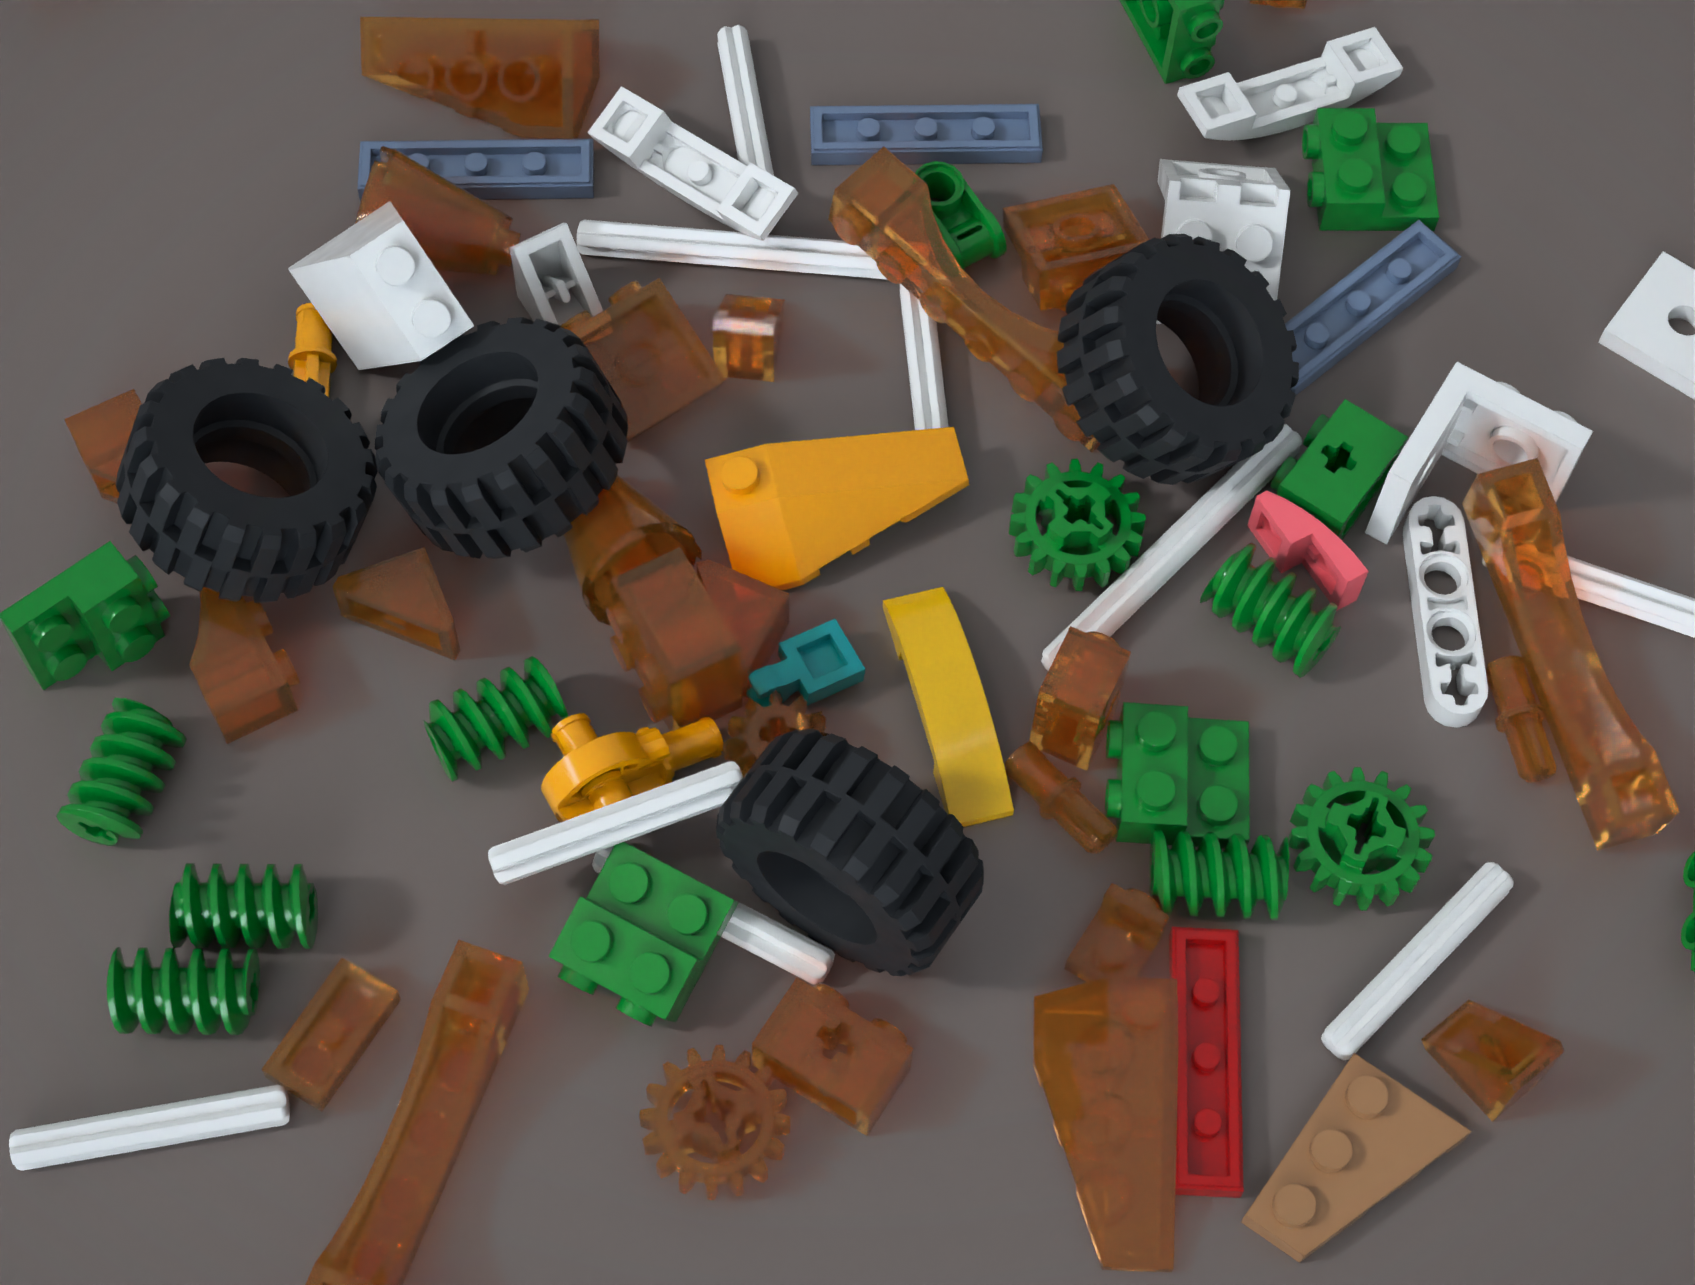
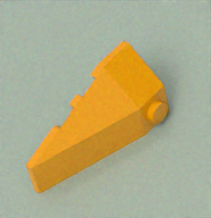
(812, 500)

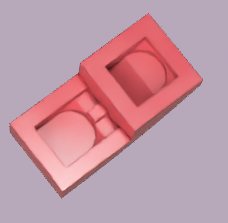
(1297, 538)

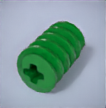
(1272, 610)
(494, 716)
(119, 773)
(1218, 873)
(244, 908)
(182, 993)

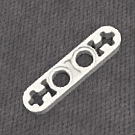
(1451, 610)

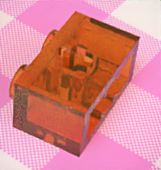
(1079, 696)
(849, 1085)

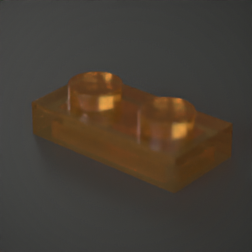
(331, 1034)

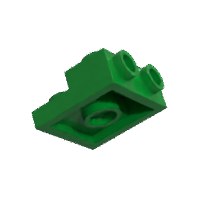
(1177, 34)
(1369, 172)
(86, 611)
(1177, 775)
(642, 934)

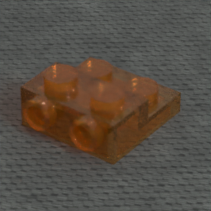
(1069, 240)
(647, 354)

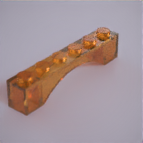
(892, 220)
(231, 658)
(1600, 746)
(444, 1089)

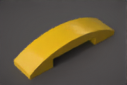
(950, 706)

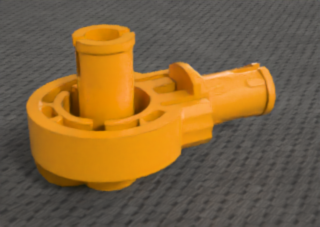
(621, 763)

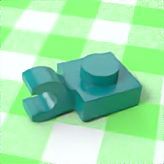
(811, 663)

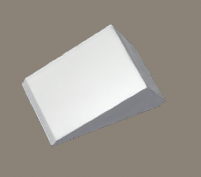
(553, 277)

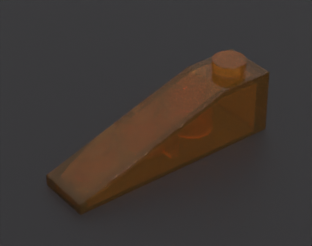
(507, 71)
(1112, 1089)

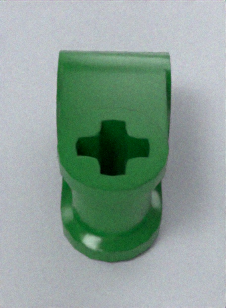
(961, 217)

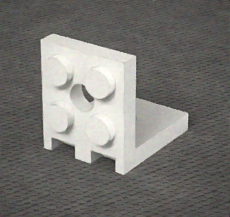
(1231, 206)
(1642, 326)
(1483, 429)

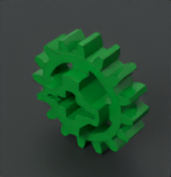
(1078, 532)
(1390, 841)

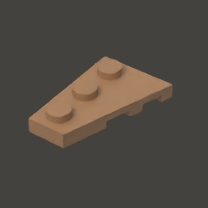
(1349, 1158)

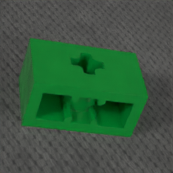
(1341, 466)

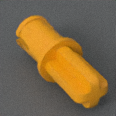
(313, 348)

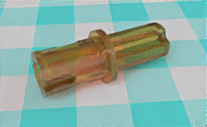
(1520, 718)
(1060, 798)

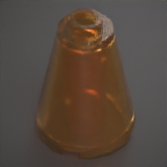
(447, 221)
(618, 537)

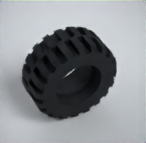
(1227, 328)
(511, 492)
(224, 534)
(851, 851)

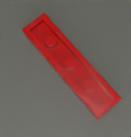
(1208, 1062)

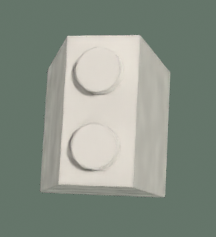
(381, 293)

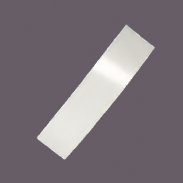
(1290, 96)
(691, 167)

